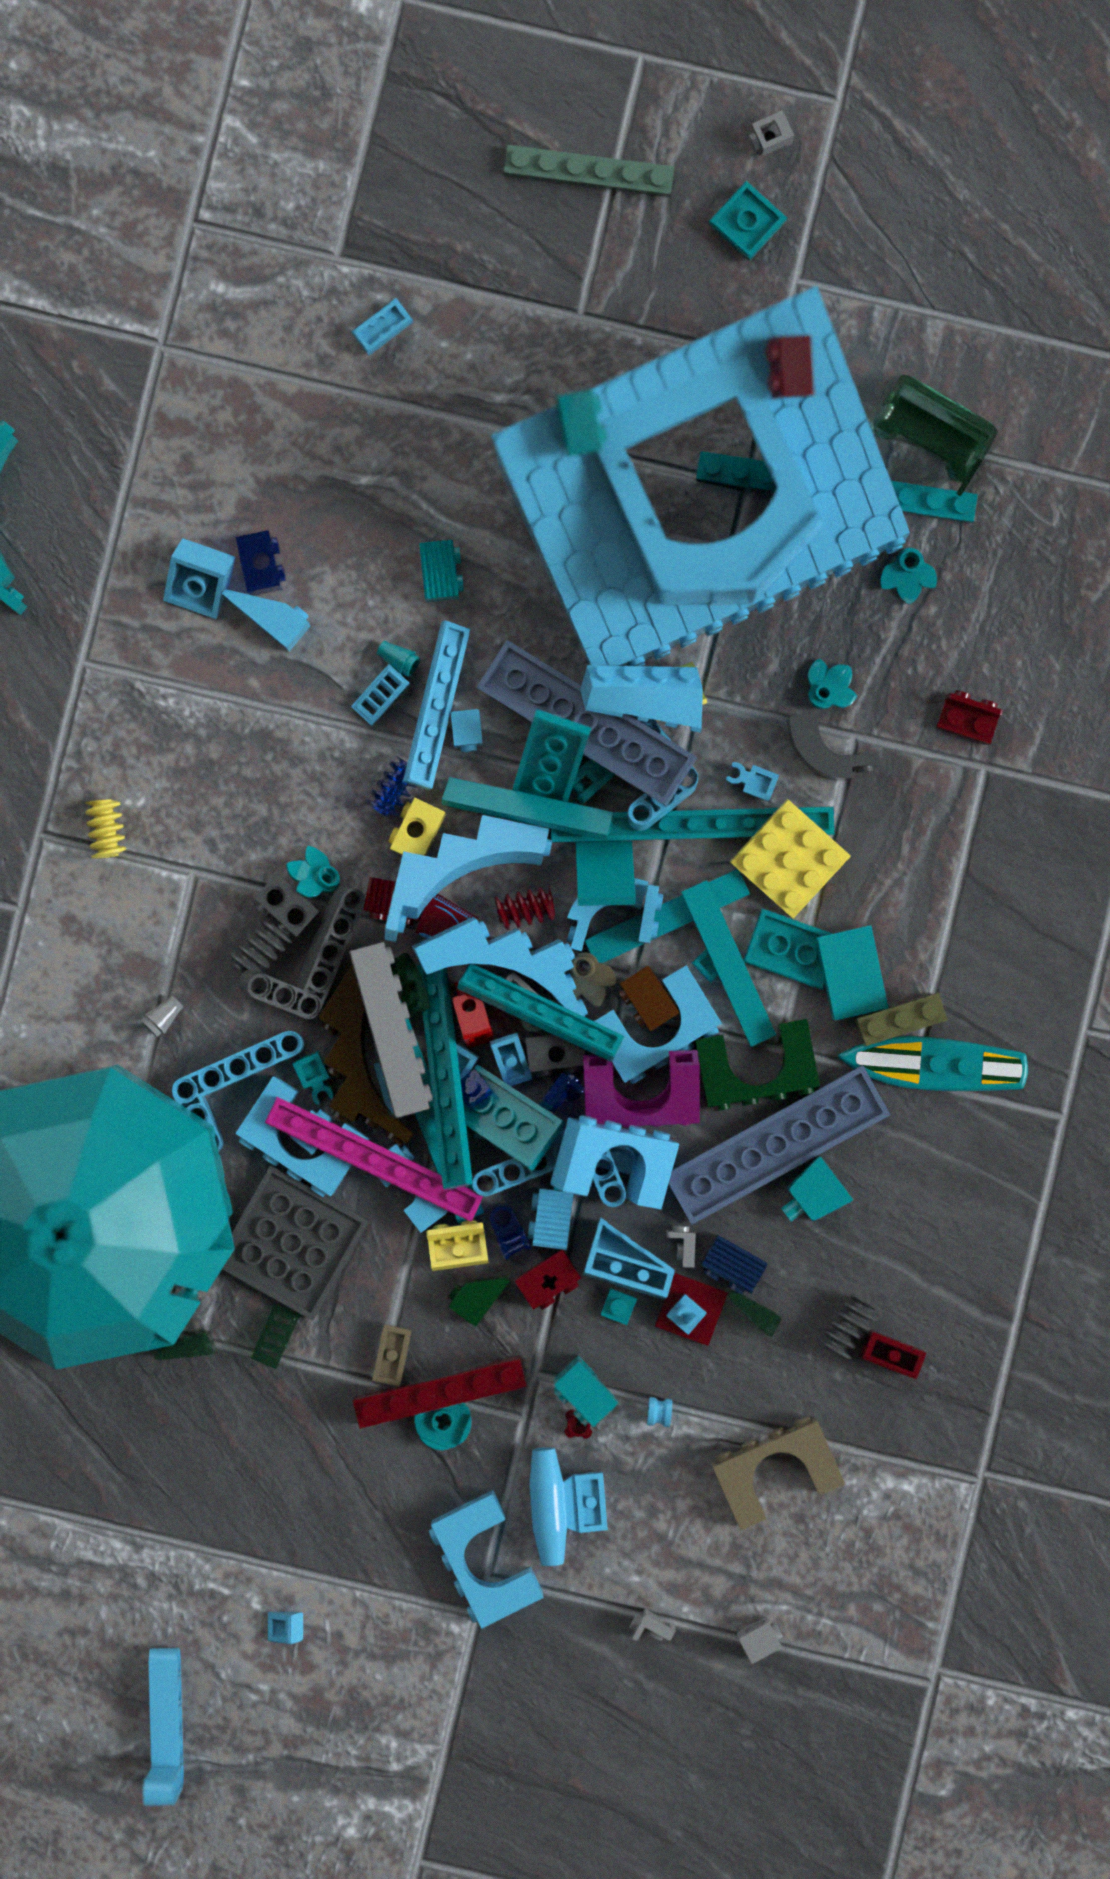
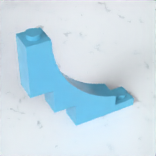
(424, 876)

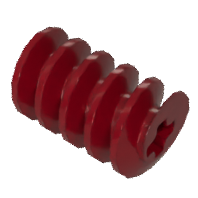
(525, 908)

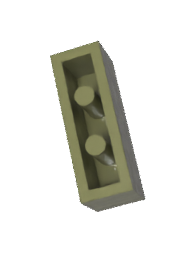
(900, 1019)

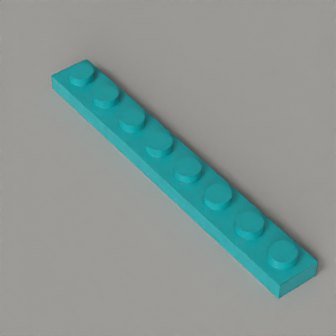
(446, 1082)

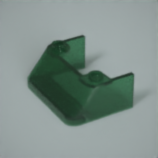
(936, 426)

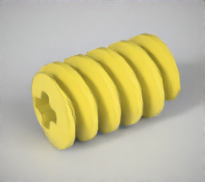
(105, 828)

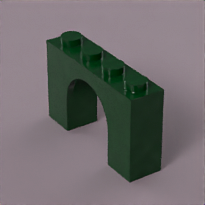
(796, 1073)

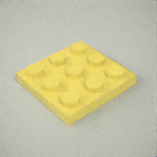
(790, 858)

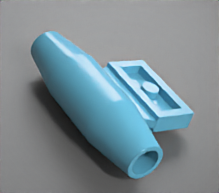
(561, 1504)

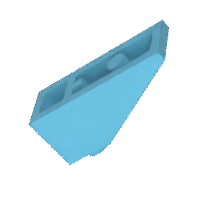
(275, 618)

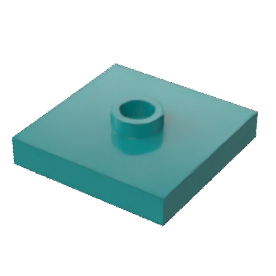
(747, 220)

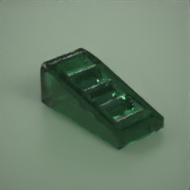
(762, 1316)
(194, 1346)
(264, 1358)

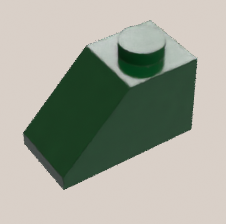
(476, 1297)

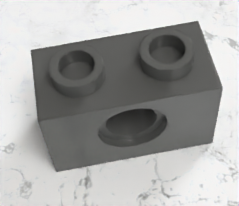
(538, 1055)

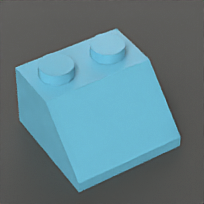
(198, 578)

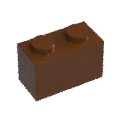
(648, 999)

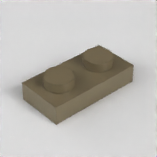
(392, 1355)

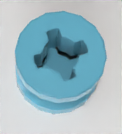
(659, 1412)

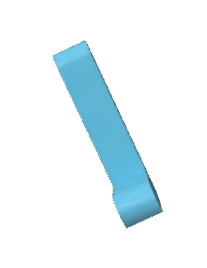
(650, 805)
(228, 1077)
(501, 1183)
(166, 1774)

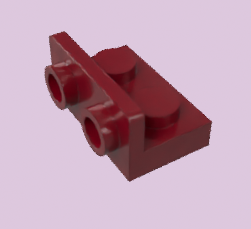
(969, 717)

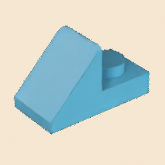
(511, 1059)

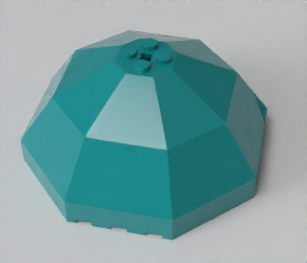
(139, 1208)

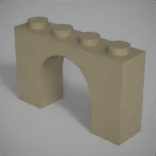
(737, 1469)

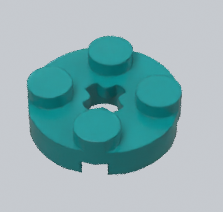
(450, 1435)

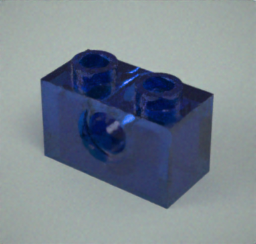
(250, 549)

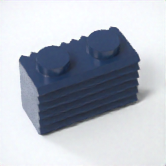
(733, 1264)

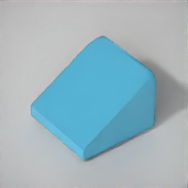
(285, 1627)

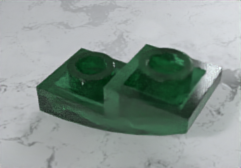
(412, 984)

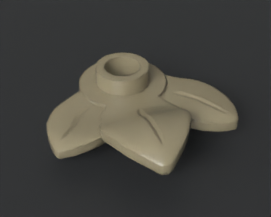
(594, 981)

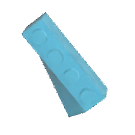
(645, 693)

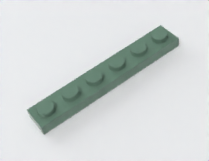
(588, 170)

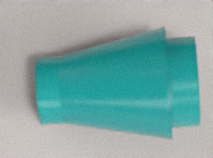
(400, 658)

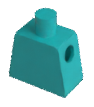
(815, 1192)

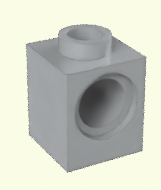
(760, 1639)

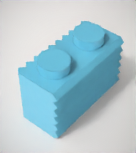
(552, 1218)

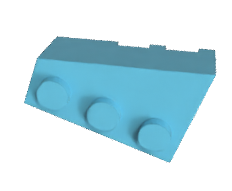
(626, 1264)

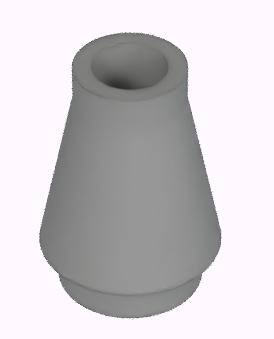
(162, 1016)

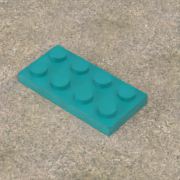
(551, 757)
(513, 1122)

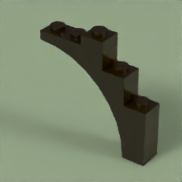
(348, 1058)

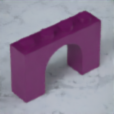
(675, 1105)

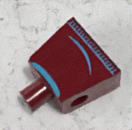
(440, 915)

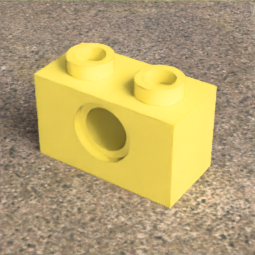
(421, 813)

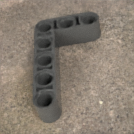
(314, 959)

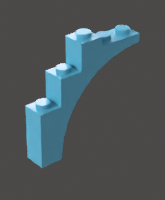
(468, 945)

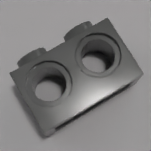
(290, 902)

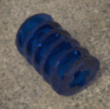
(391, 790)

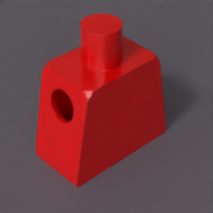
(475, 1024)

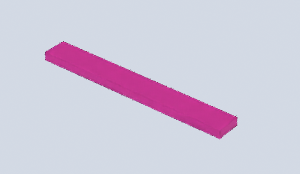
(372, 1158)

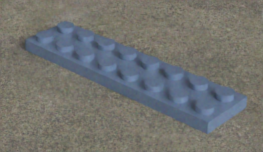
(614, 742)
(777, 1144)

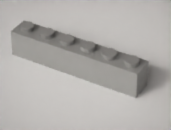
(389, 1029)

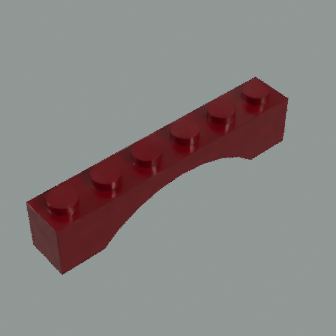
(439, 1392)

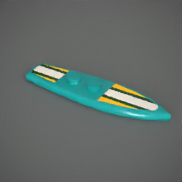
(940, 1064)

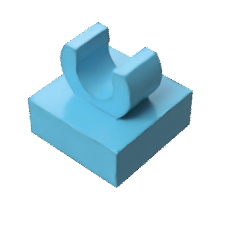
(686, 1314)

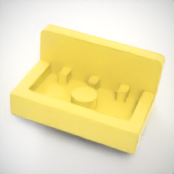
(457, 1245)

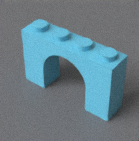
(696, 1020)
(586, 1143)
(322, 1172)
(487, 1599)

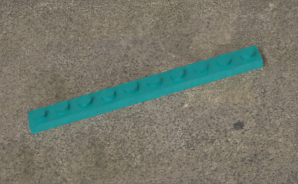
(911, 497)
(697, 825)

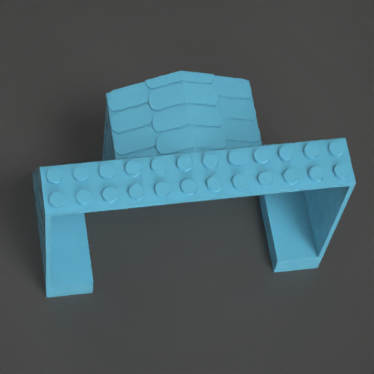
(603, 546)

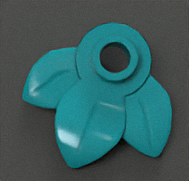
(906, 579)
(833, 683)
(310, 873)

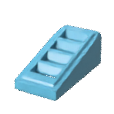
(388, 702)

